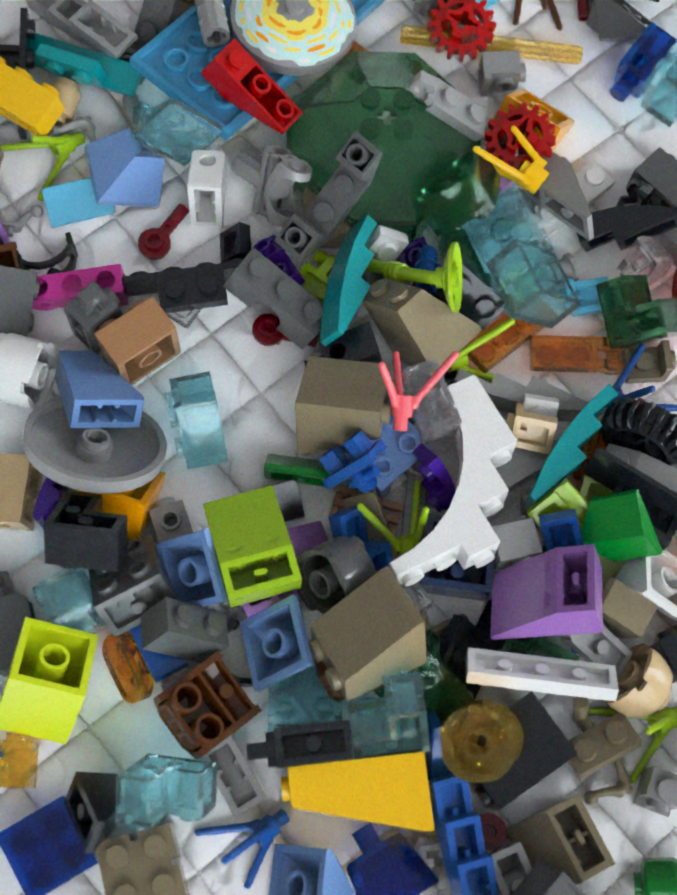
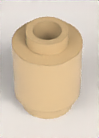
(69, 97)

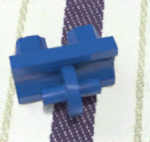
(357, 467)

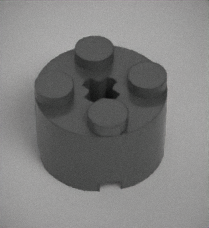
(333, 571)

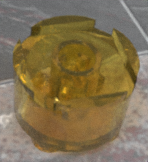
(462, 733)

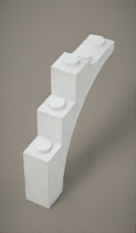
(464, 531)

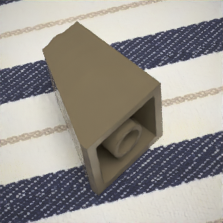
(417, 322)
(338, 401)
(369, 636)

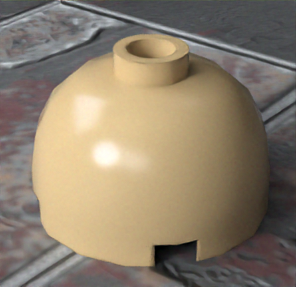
(643, 684)

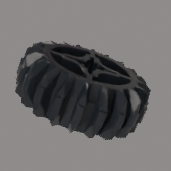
(641, 428)

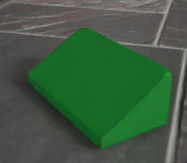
(288, 468)

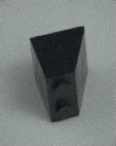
(542, 753)

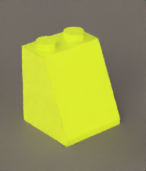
(47, 680)

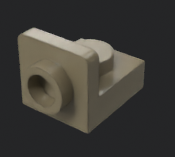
(653, 365)

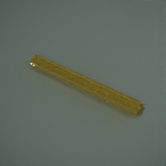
(527, 48)

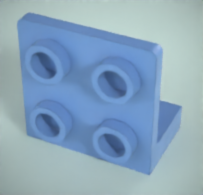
(396, 457)

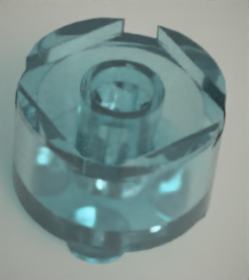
(69, 600)

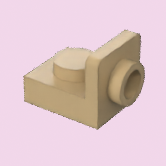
(532, 430)

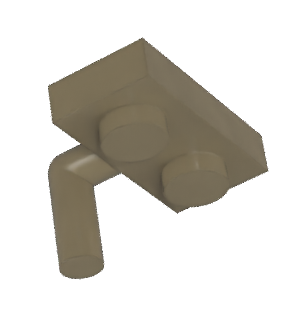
(599, 743)

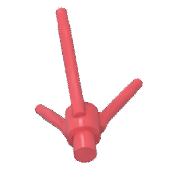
(403, 404)

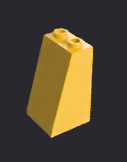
(368, 790)

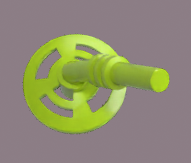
(446, 277)

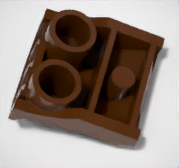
(205, 707)

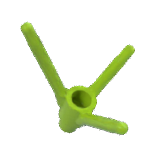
(60, 147)
(462, 361)
(406, 542)
(659, 723)

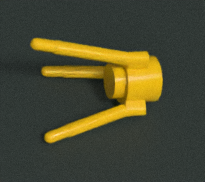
(530, 175)

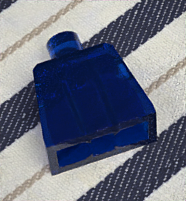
(637, 64)
(388, 866)

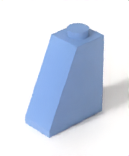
(95, 392)

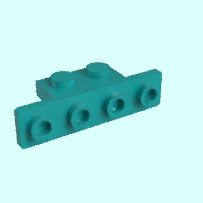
(84, 65)

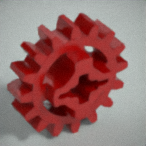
(474, 33)
(526, 122)

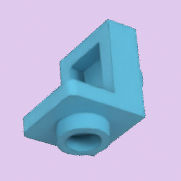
(587, 295)

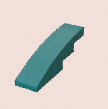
(345, 286)
(566, 454)

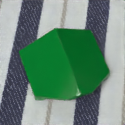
(620, 527)

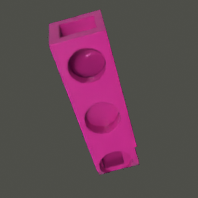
(62, 287)

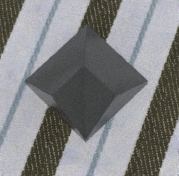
(616, 20)

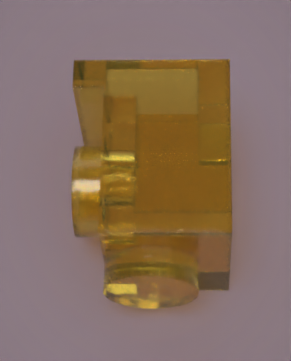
(19, 763)

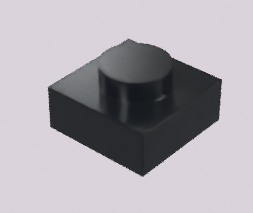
(235, 242)

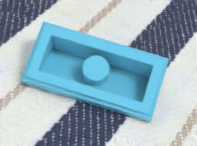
(73, 203)

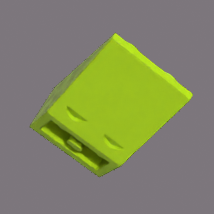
(252, 546)

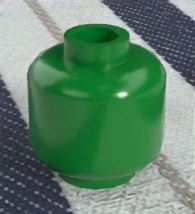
(656, 877)

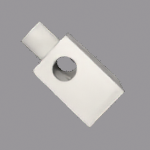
(207, 174)

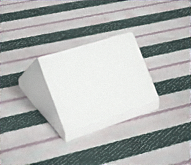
(654, 579)

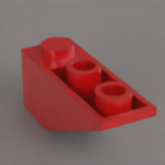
(250, 88)

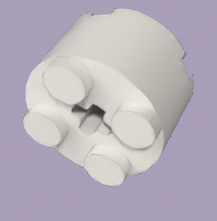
(25, 370)

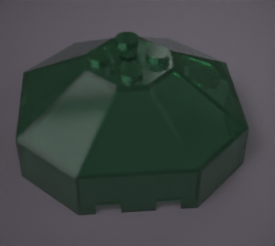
(413, 145)

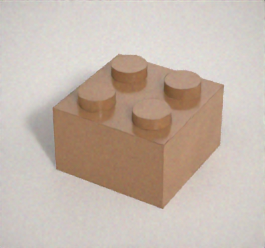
(138, 340)

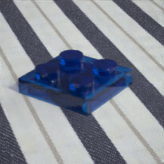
(45, 849)

